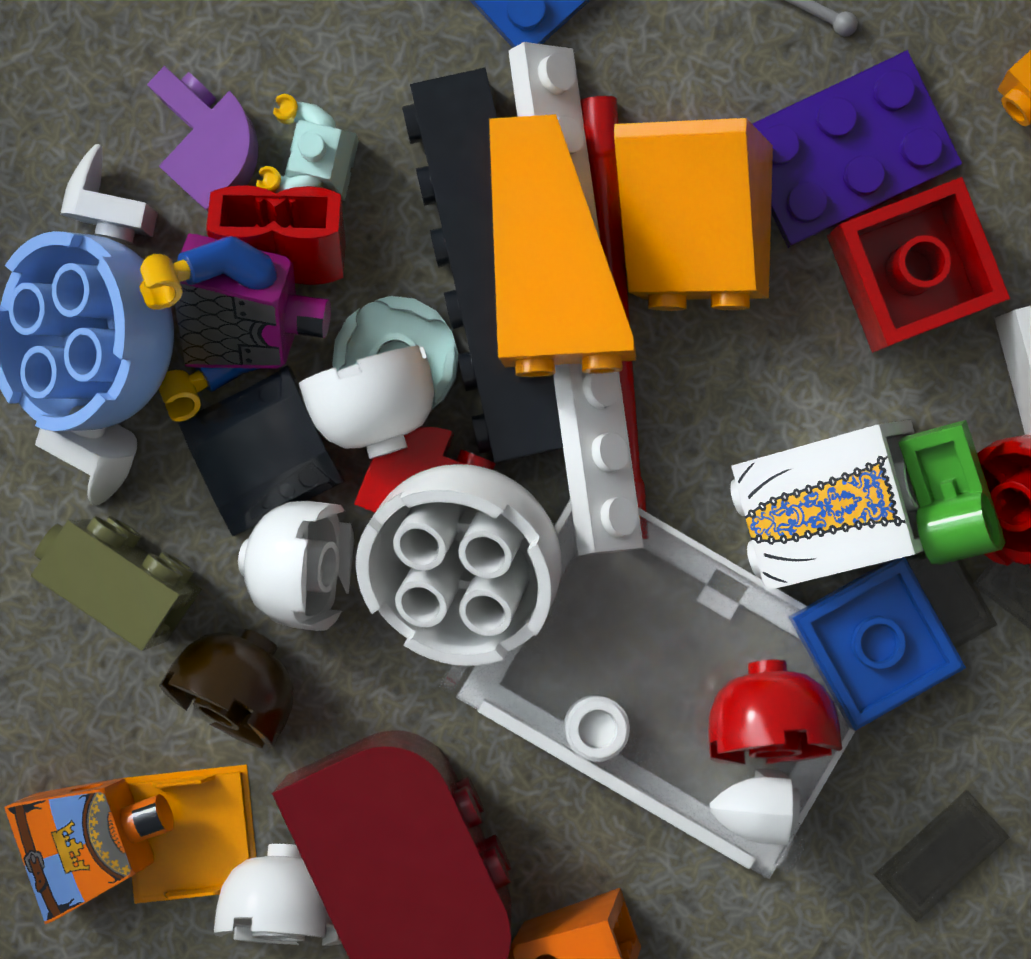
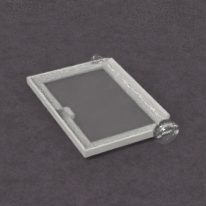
(661, 640)

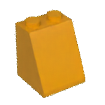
(695, 211)

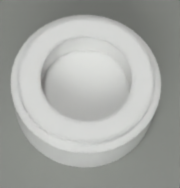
(596, 728)

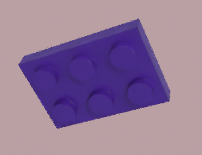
(854, 148)

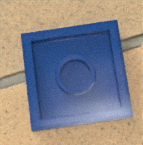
(877, 642)

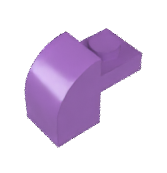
(222, 140)

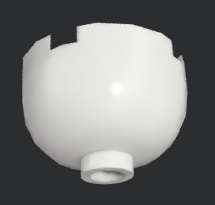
(372, 400)
(295, 563)
(273, 901)

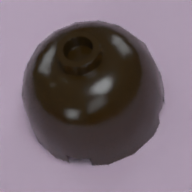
(234, 685)

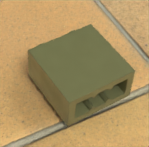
(116, 581)

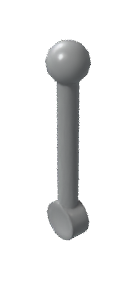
(843, 23)

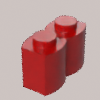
(293, 223)

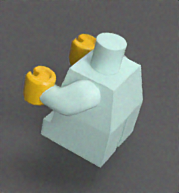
(319, 150)

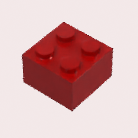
(917, 264)

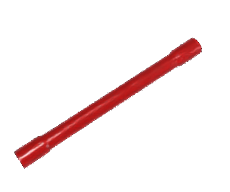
(599, 120)

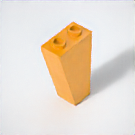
(549, 263)

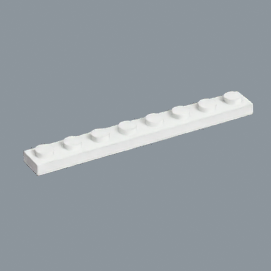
(587, 403)

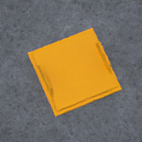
(208, 836)

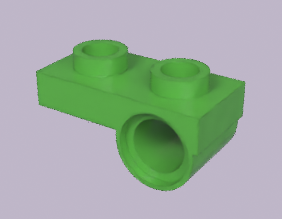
(952, 495)

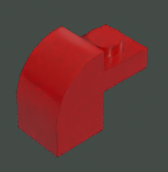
(424, 451)

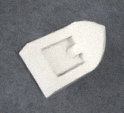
(113, 216)
(101, 453)
(760, 807)

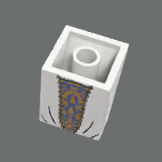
(828, 506)

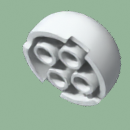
(460, 564)

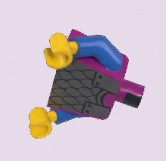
(232, 313)

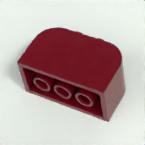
(400, 851)

